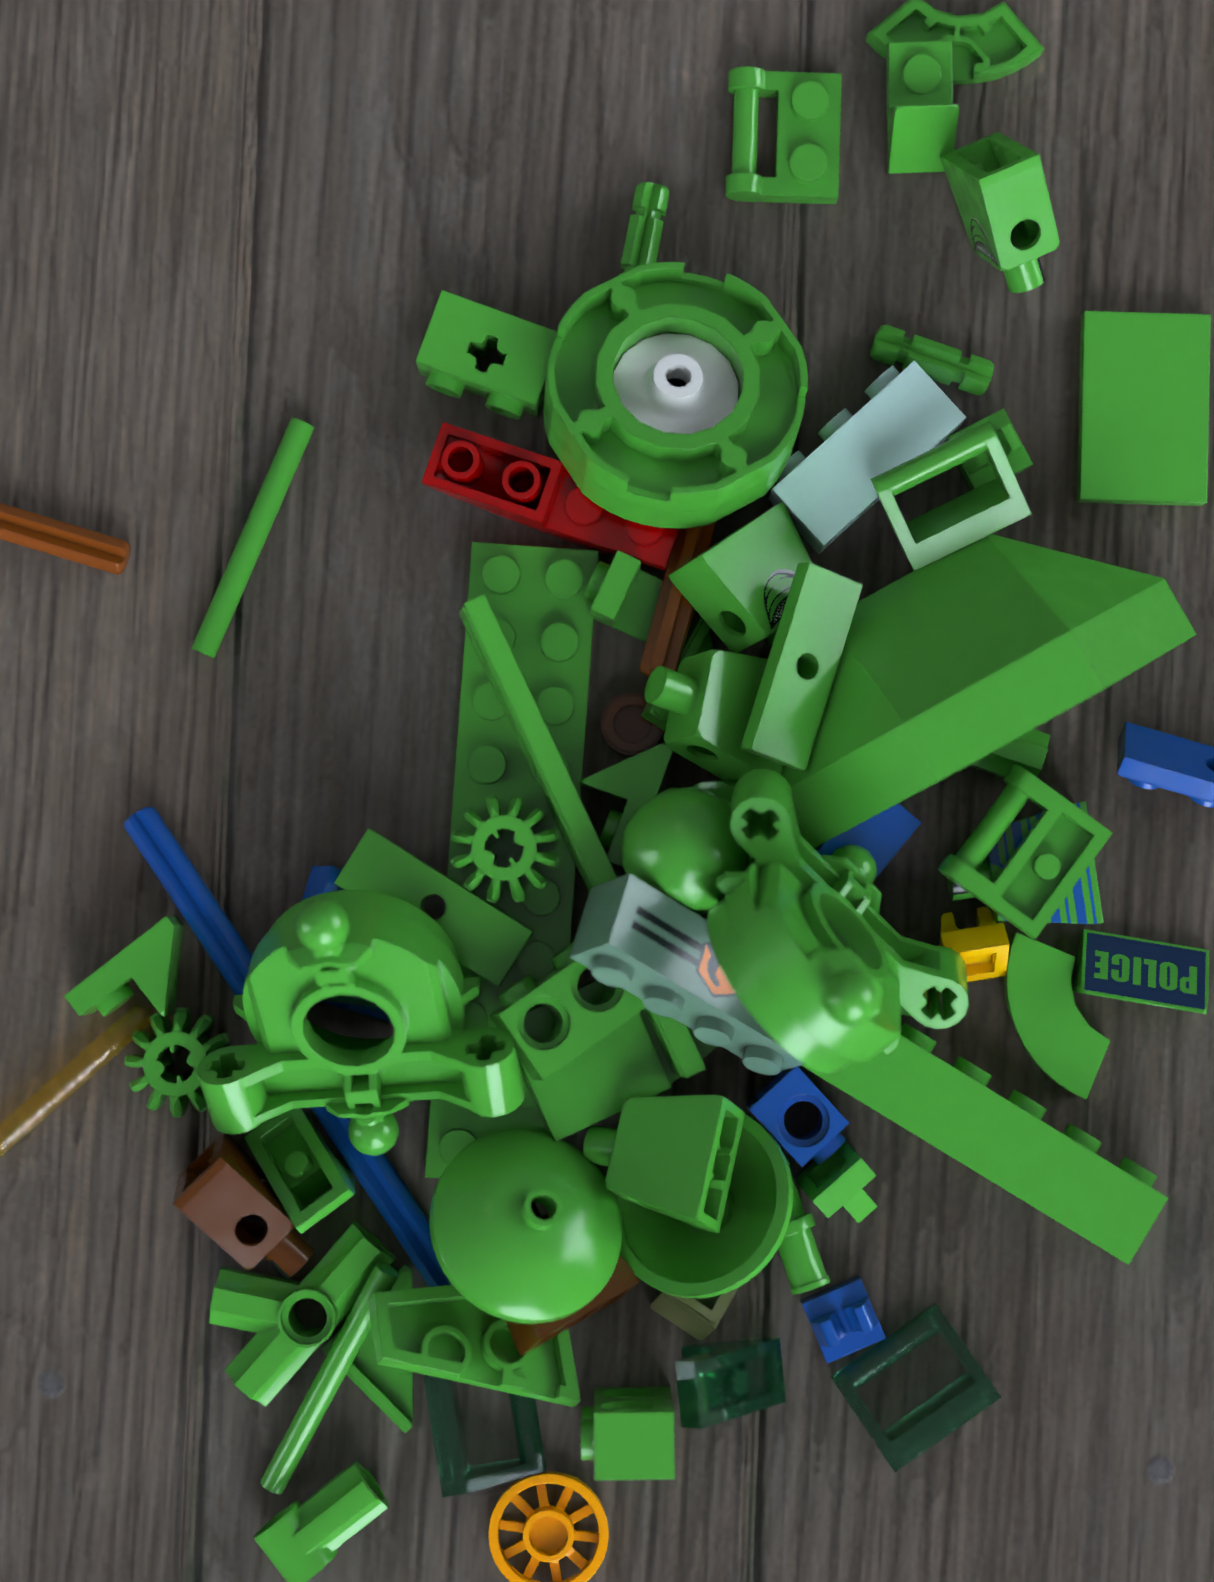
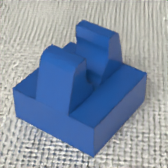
(843, 1319)

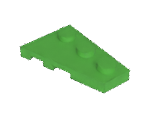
(452, 1339)

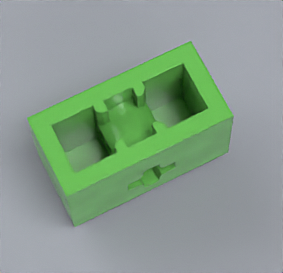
(469, 329)

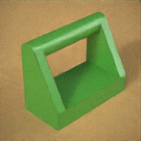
(963, 518)

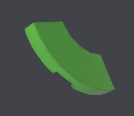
(982, 43)
(1046, 1015)

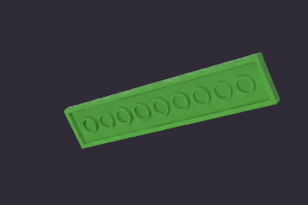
(550, 634)

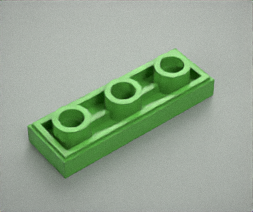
(813, 633)
(481, 933)

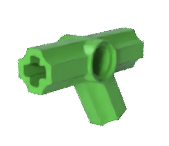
(267, 1308)

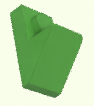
(919, 105)
(631, 781)
(149, 961)
(300, 1167)

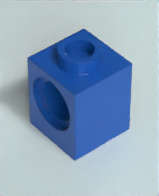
(778, 1095)

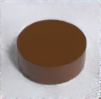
(625, 728)

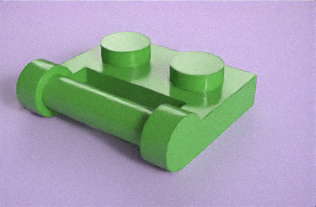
(805, 136)
(1044, 862)

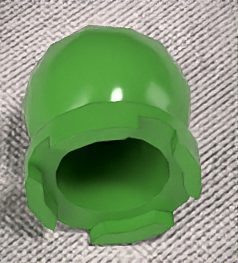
(685, 843)

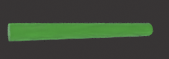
(253, 537)
(326, 1382)

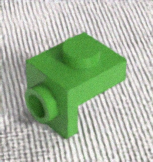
(624, 596)

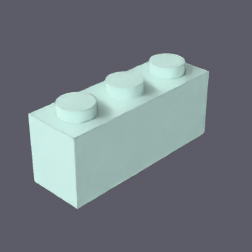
(834, 482)

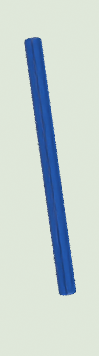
(233, 961)

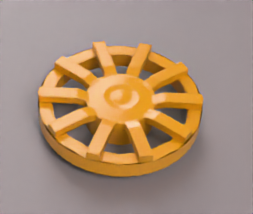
(548, 1529)

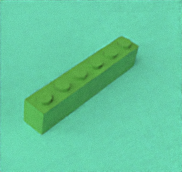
(1007, 1142)

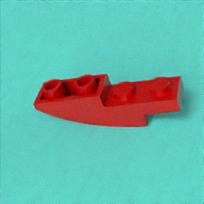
(537, 495)

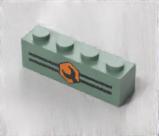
(665, 958)

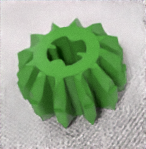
(487, 860)
(158, 1065)

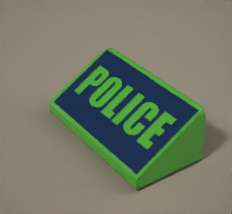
(1142, 971)

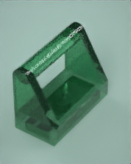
(935, 1416)
(450, 1444)

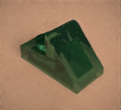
(728, 1380)

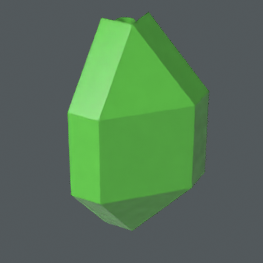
(967, 664)

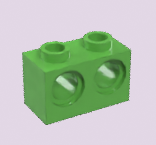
(575, 1021)
(629, 1433)

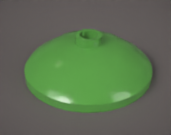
(504, 1253)
(705, 1263)

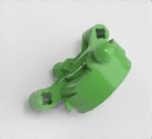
(810, 945)
(387, 955)

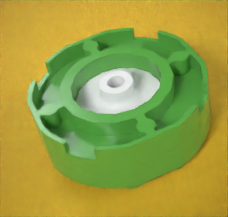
(674, 395)

